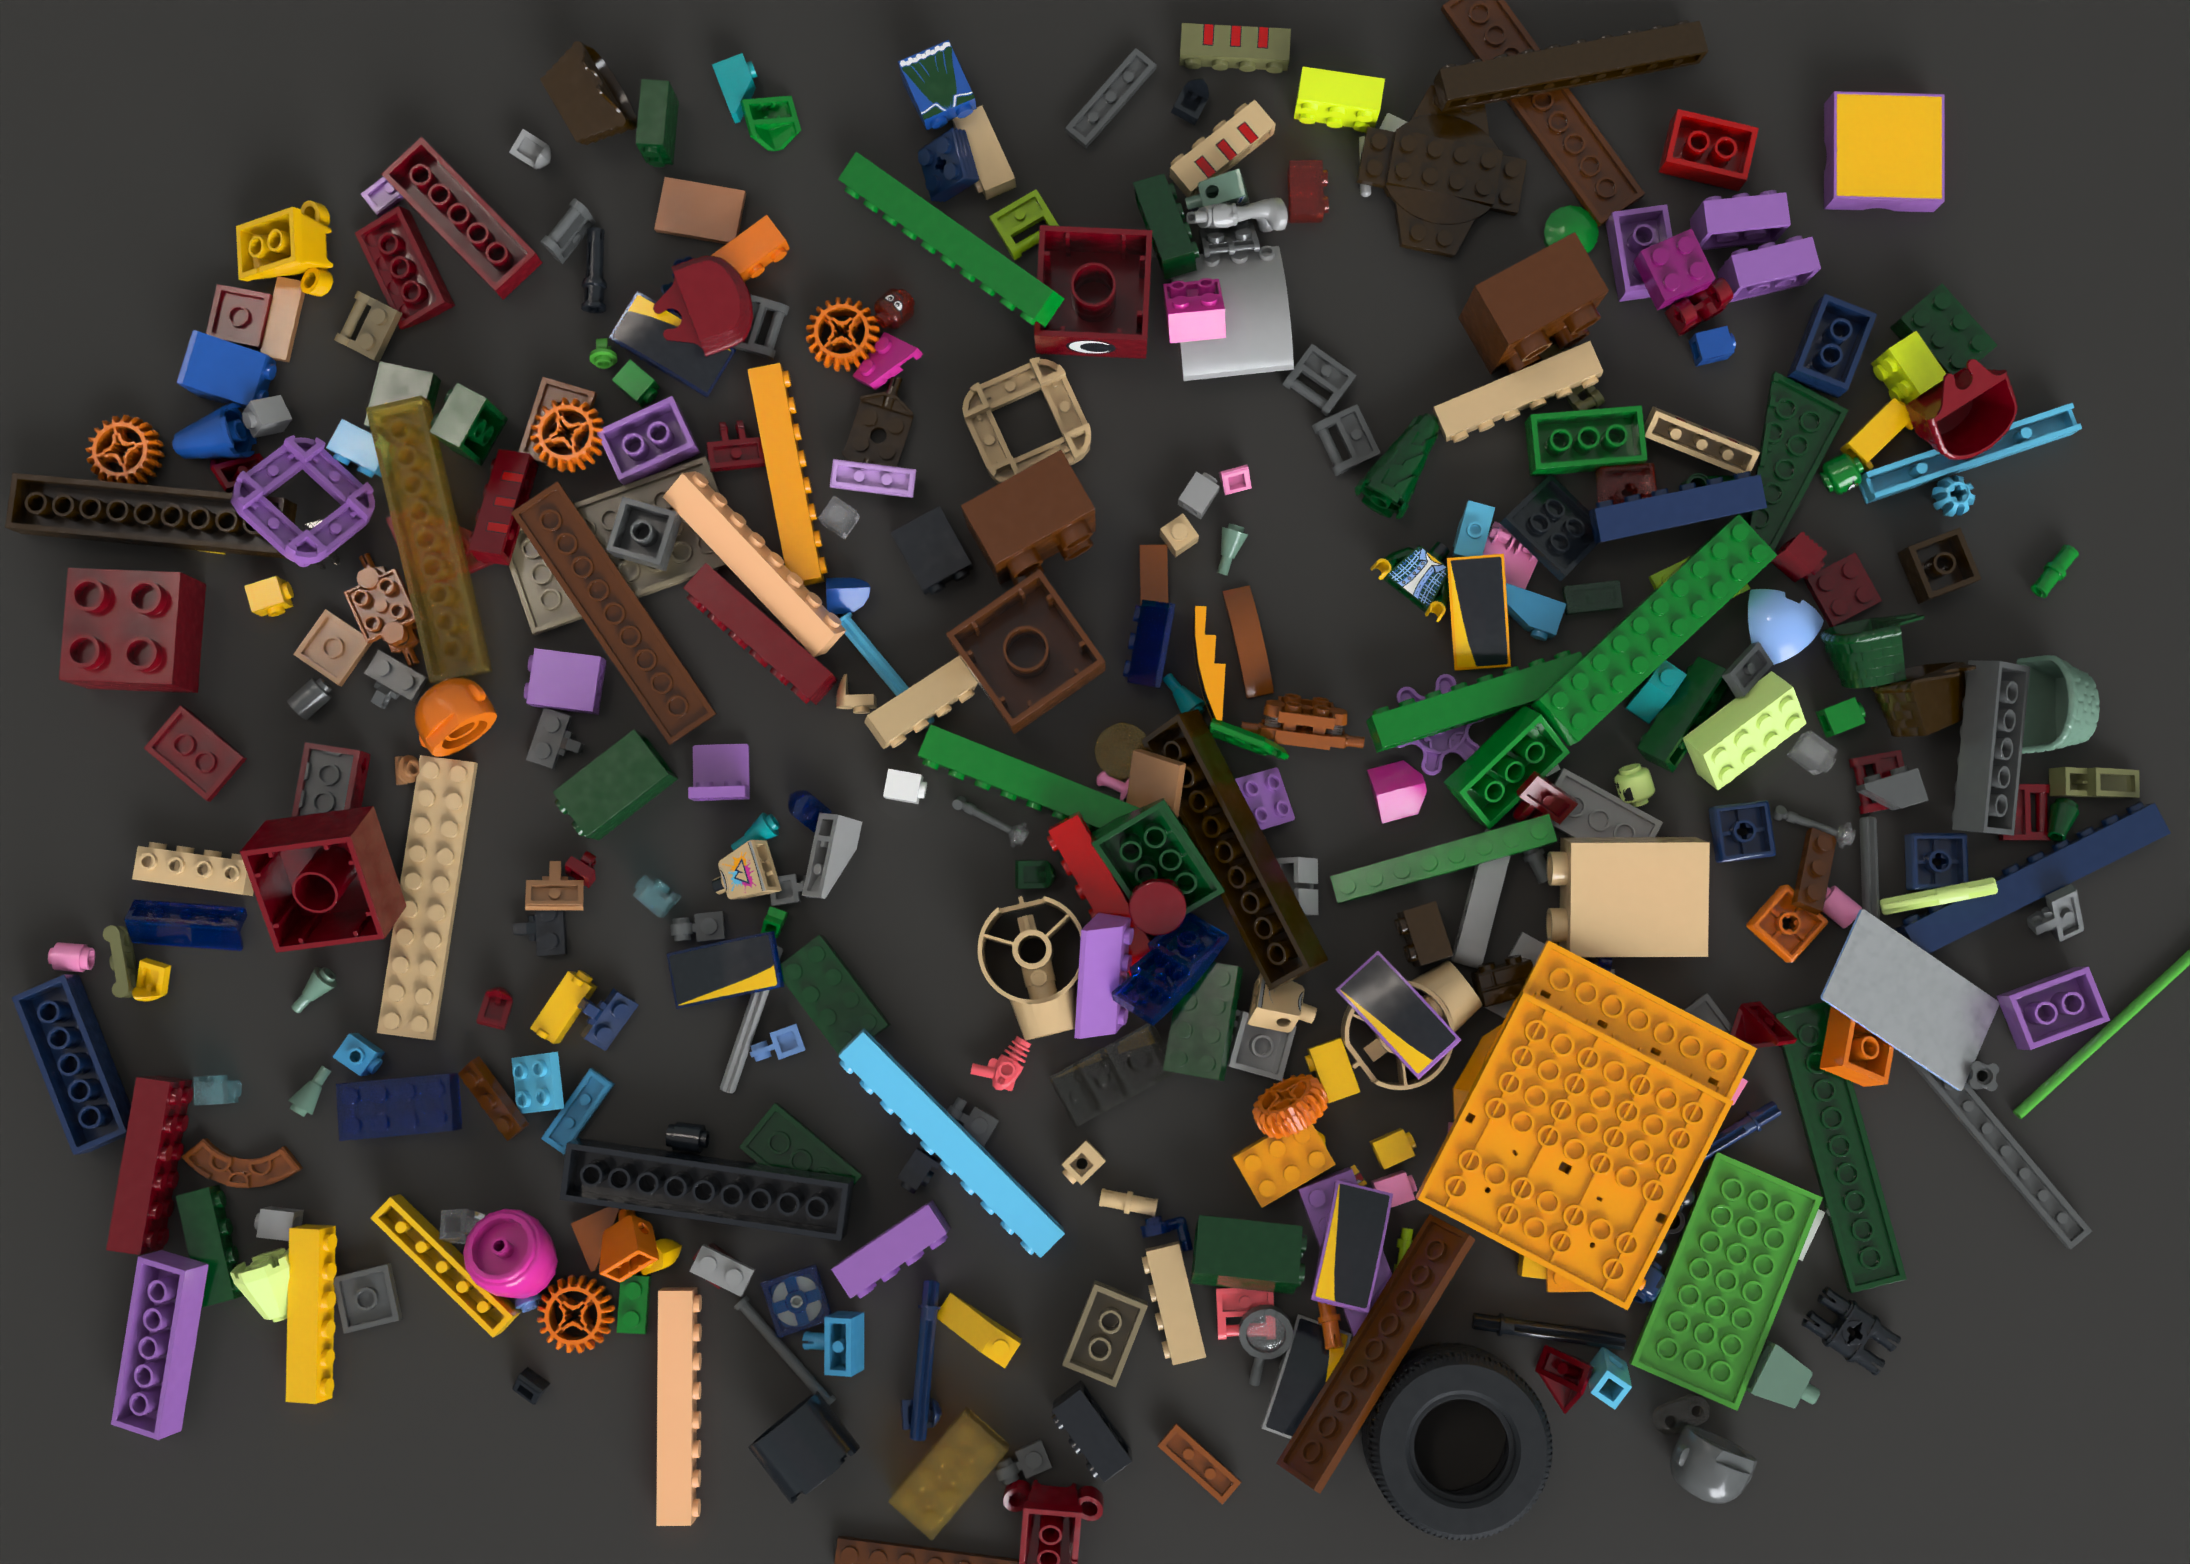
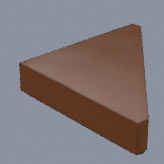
(590, 1232)

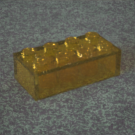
(949, 1473)

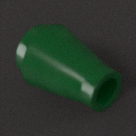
(2062, 816)

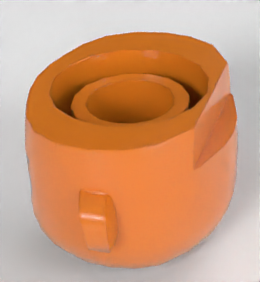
(453, 716)

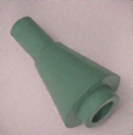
(1231, 542)
(319, 983)
(306, 1098)

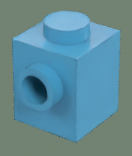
(359, 1054)

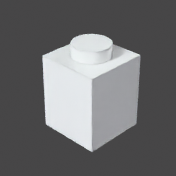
(904, 786)

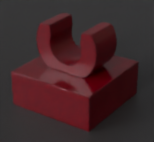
(582, 869)

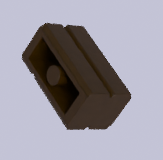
(1501, 982)

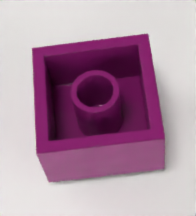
(1674, 269)

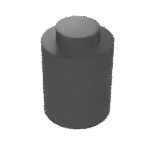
(310, 697)

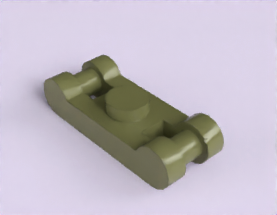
(122, 960)

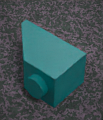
(736, 82)
(1655, 691)

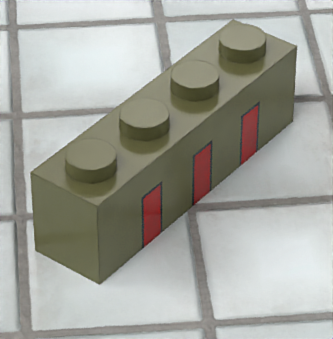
(1235, 47)

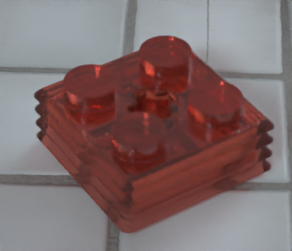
(1635, 477)

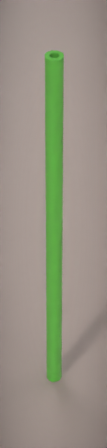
(2102, 1036)

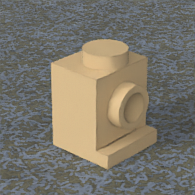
(1093, 1158)

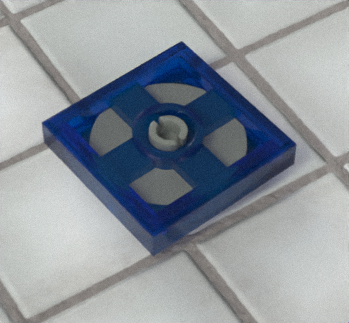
(796, 1300)

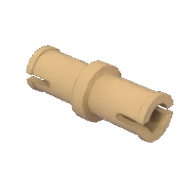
(1128, 1202)

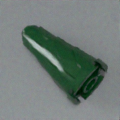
(1394, 476)

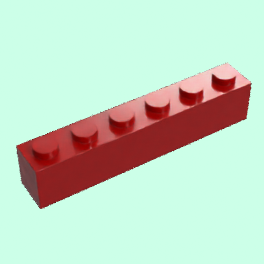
(1093, 877)

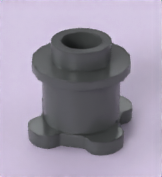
(1987, 1076)

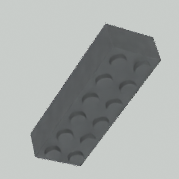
(1990, 747)

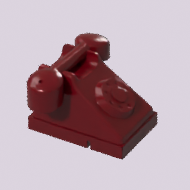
(1052, 1519)

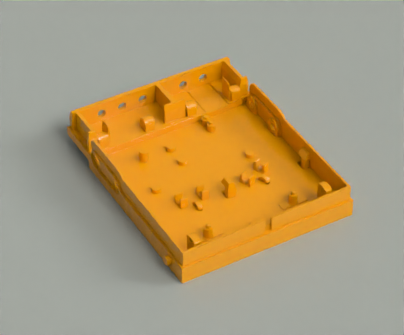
(1596, 1083)

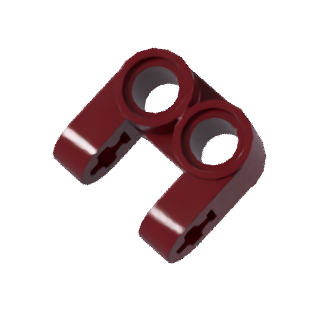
(1699, 307)

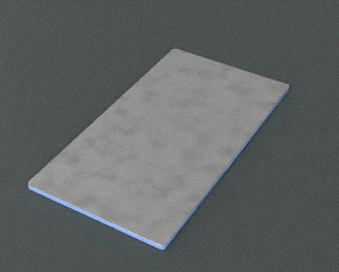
(1910, 999)

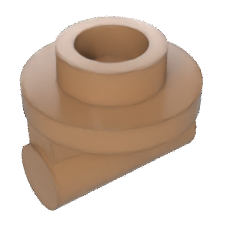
(406, 769)

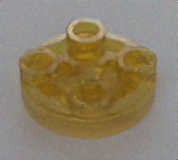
(1116, 747)

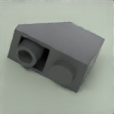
(1895, 791)

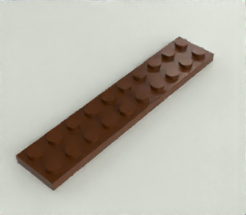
(1551, 117)
(614, 613)
(1375, 1352)

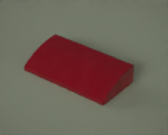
(404, 267)

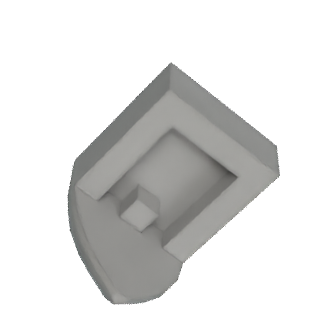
(531, 150)

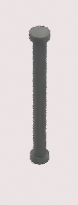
(782, 1349)

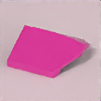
(1397, 790)

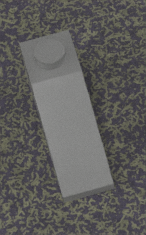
(831, 851)

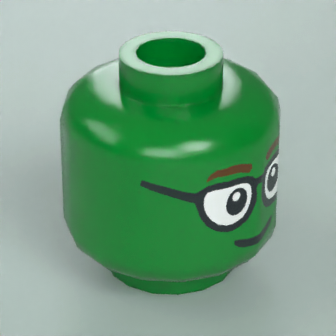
(1841, 473)

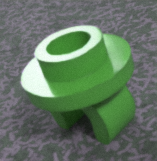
(603, 356)

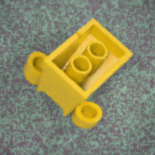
(286, 246)

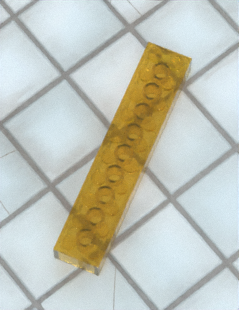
(429, 539)

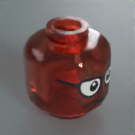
(894, 308)

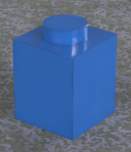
(1712, 346)

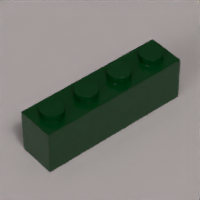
(1169, 233)
(1686, 710)
(210, 1241)

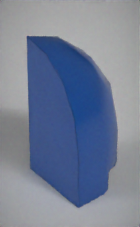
(846, 594)

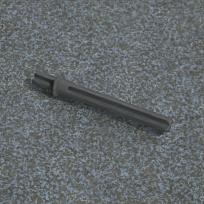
(1869, 865)

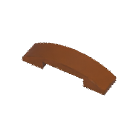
(1248, 642)

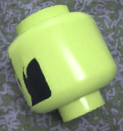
(1634, 784)

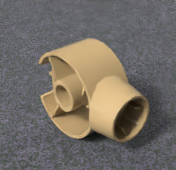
(1450, 998)
(1047, 1010)

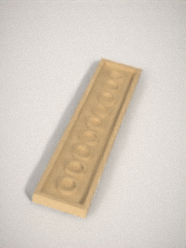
(430, 892)

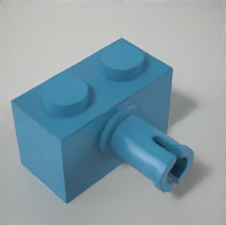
(841, 1343)

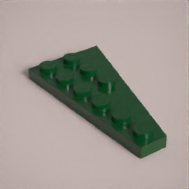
(1793, 444)

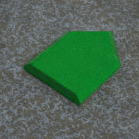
(1246, 739)

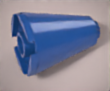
(216, 436)

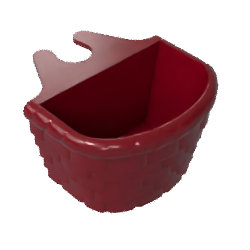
(711, 303)
(1965, 411)

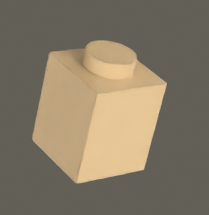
(1179, 535)

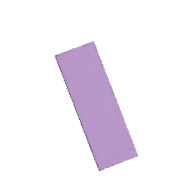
(873, 478)

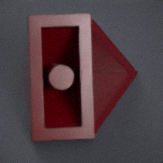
(228, 469)
(1760, 1027)
(1564, 1376)

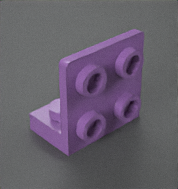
(720, 772)
(1266, 798)

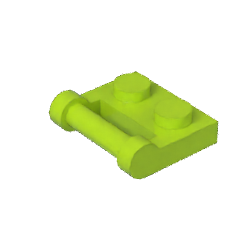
(1018, 218)

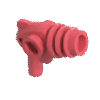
(1006, 1068)

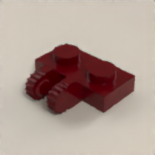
(735, 453)
(1545, 797)

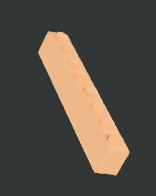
(754, 563)
(678, 1406)

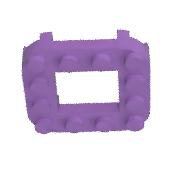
(276, 469)

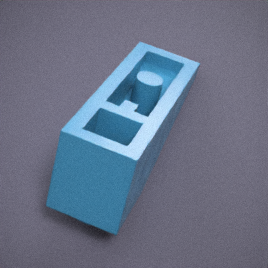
(1534, 612)

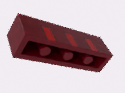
(507, 490)

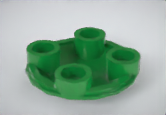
(1570, 220)

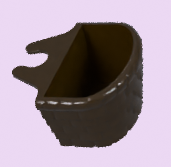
(588, 95)
(1925, 700)

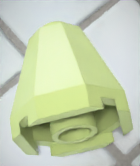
(265, 1283)

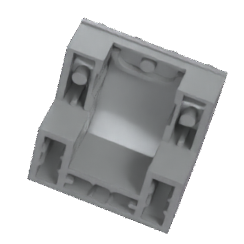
(1255, 317)

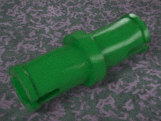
(2054, 571)

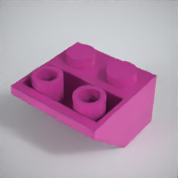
(1194, 310)

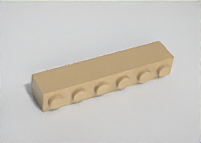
(1517, 392)

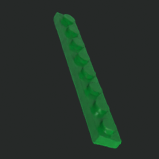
(1443, 859)

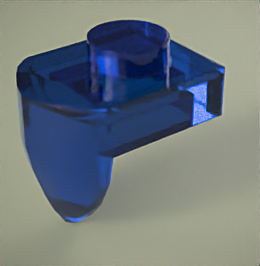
(806, 808)

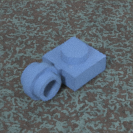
(785, 1042)

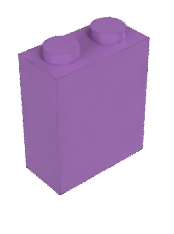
(565, 681)

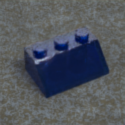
(1149, 643)

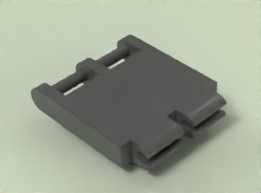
(1229, 240)

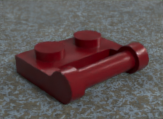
(1882, 764)
(2023, 814)

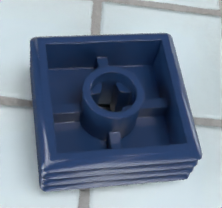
(948, 165)
(1753, 817)
(1947, 847)

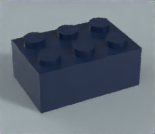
(1831, 346)

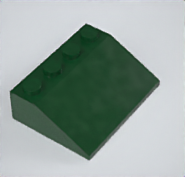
(1153, 846)

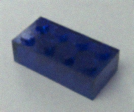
(398, 1106)

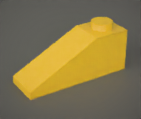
(979, 1330)

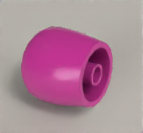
(510, 1254)

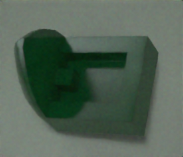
(1034, 874)

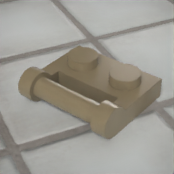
(376, 328)

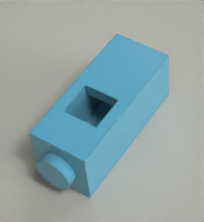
(1609, 1378)

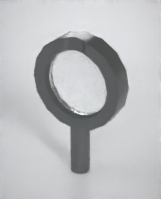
(1264, 1334)

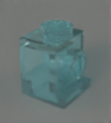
(655, 895)
(216, 1090)

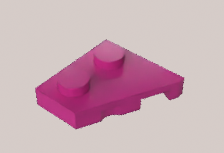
(885, 361)

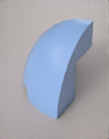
(1781, 623)

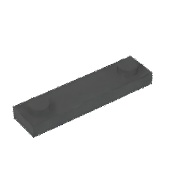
(1110, 98)

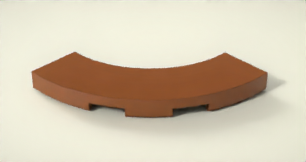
(241, 1172)

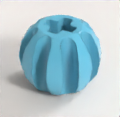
(1953, 487)

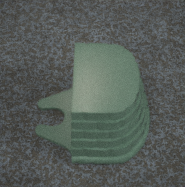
(2059, 706)

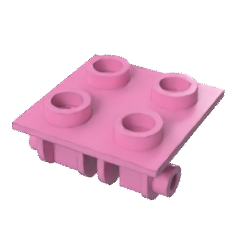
(1517, 559)

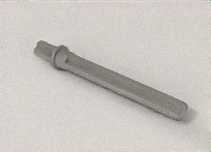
(744, 1039)

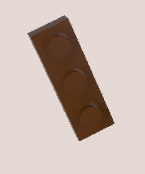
(1814, 871)
(493, 1098)

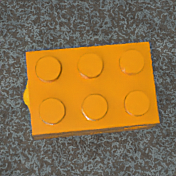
(1281, 1165)

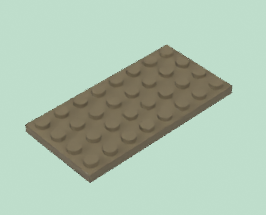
(544, 598)

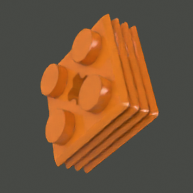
(1785, 942)

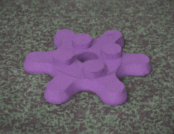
(1438, 745)

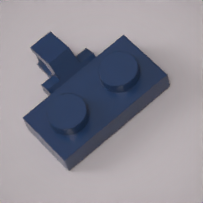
(606, 1018)

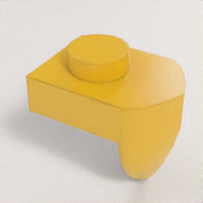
(151, 980)
(668, 1253)

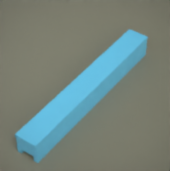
(1934, 466)

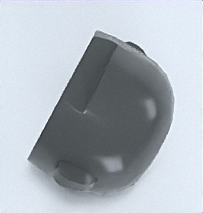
(1710, 1465)

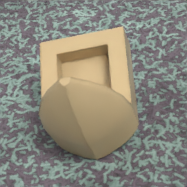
(859, 702)

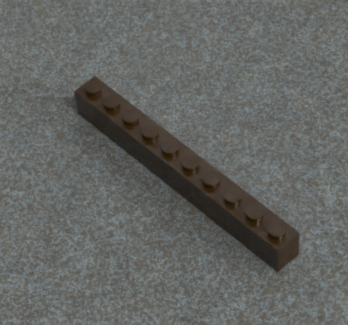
(1570, 65)

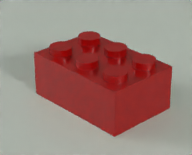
(1708, 150)

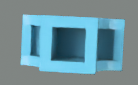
(1473, 530)

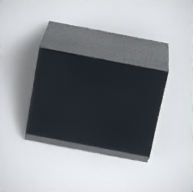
(530, 1385)

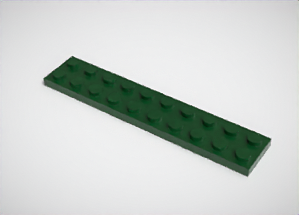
(1840, 1156)

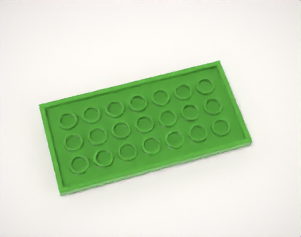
(1725, 1280)

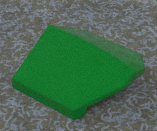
(771, 121)

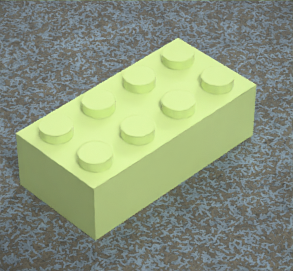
(1744, 730)

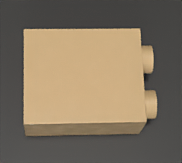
(1630, 896)

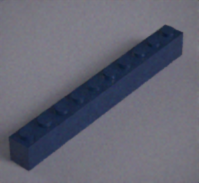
(2038, 876)

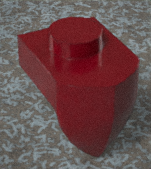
(495, 1008)

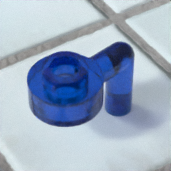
(1156, 1226)

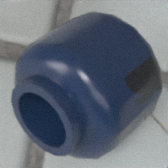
(1654, 1284)

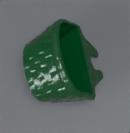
(1868, 650)

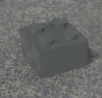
(644, 533)

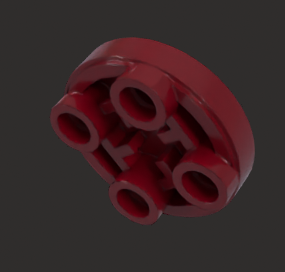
(1157, 906)

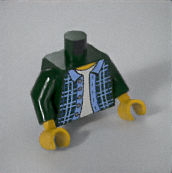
(1418, 576)

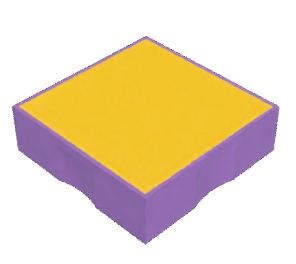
(1884, 151)

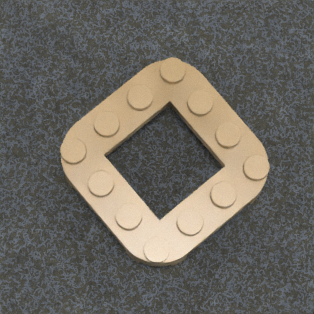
(1015, 385)

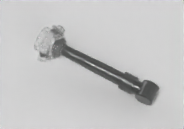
(1017, 833)
(1844, 834)

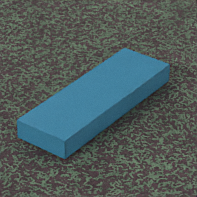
(578, 1110)

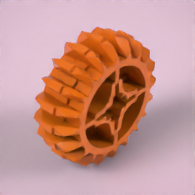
(849, 326)
(558, 439)
(113, 441)
(1290, 1106)
(583, 1323)

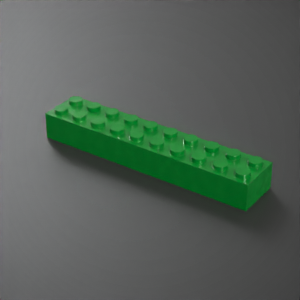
(1654, 630)

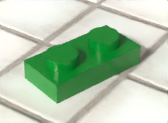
(634, 1304)

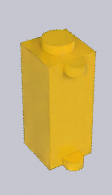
(1878, 432)
(562, 1006)

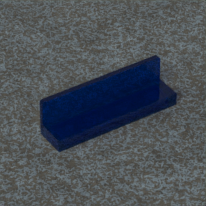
(186, 924)

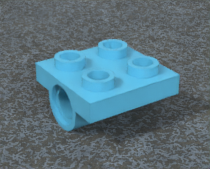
(537, 1082)

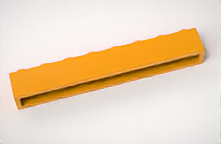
(785, 472)

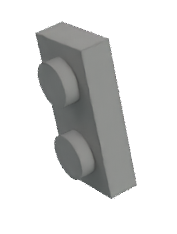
(722, 1270)

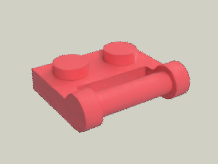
(1235, 1303)

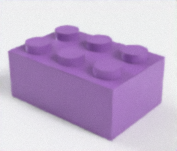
(1741, 220)
(1629, 234)
(1770, 267)
(648, 441)
(2053, 1008)

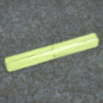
(1939, 896)

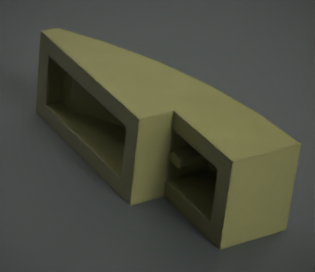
(2094, 782)

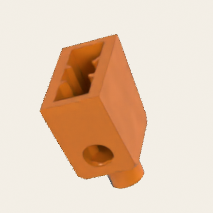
(627, 1247)

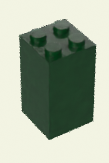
(614, 786)
(1248, 1254)

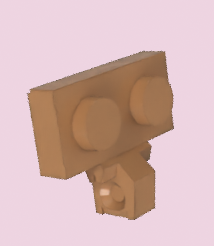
(554, 891)

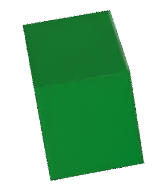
(774, 921)

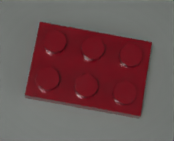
(195, 753)

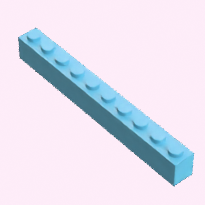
(951, 1142)

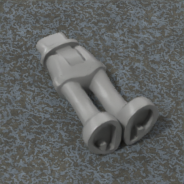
(1269, 215)

